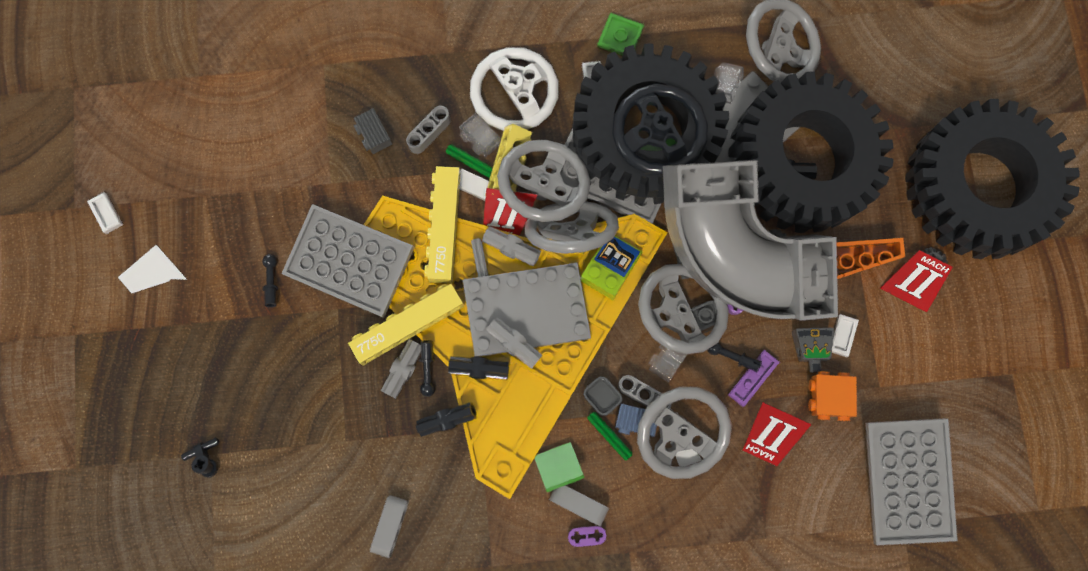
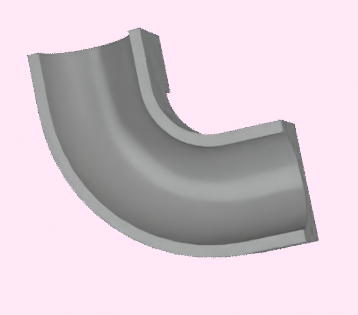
(734, 256)

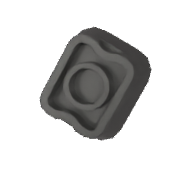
(705, 316)
(602, 396)

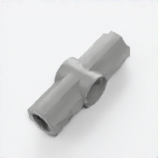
(511, 246)
(513, 342)
(402, 369)

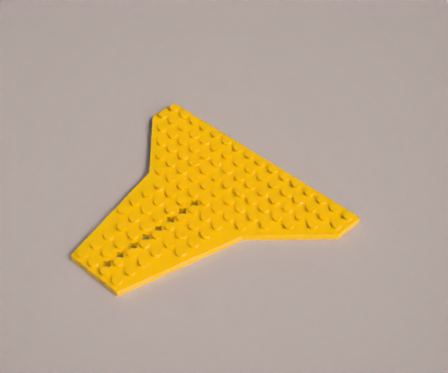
(522, 410)

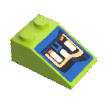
(611, 267)

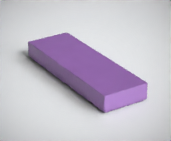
(751, 381)

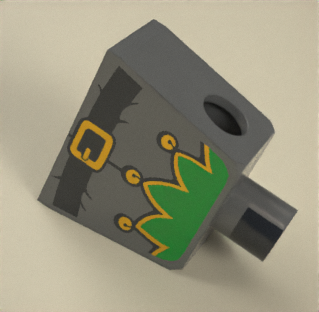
(813, 346)

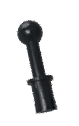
(270, 262)
(744, 360)
(427, 388)

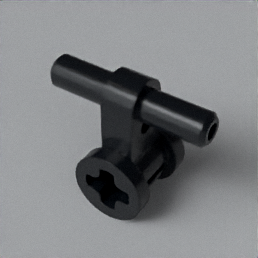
(202, 463)

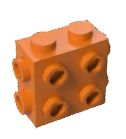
(833, 396)

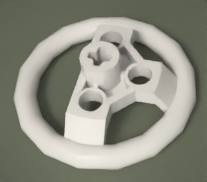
(516, 86)

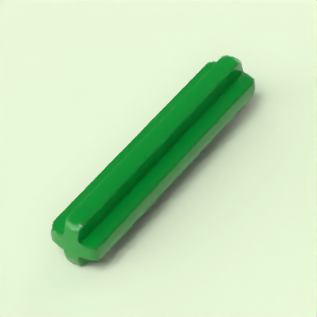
(469, 160)
(610, 436)

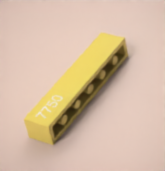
(444, 225)
(405, 324)

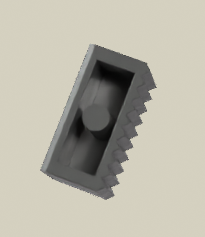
(372, 130)

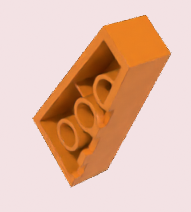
(863, 255)

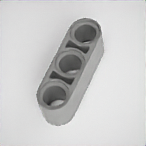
(427, 138)
(637, 386)
(579, 504)
(389, 526)

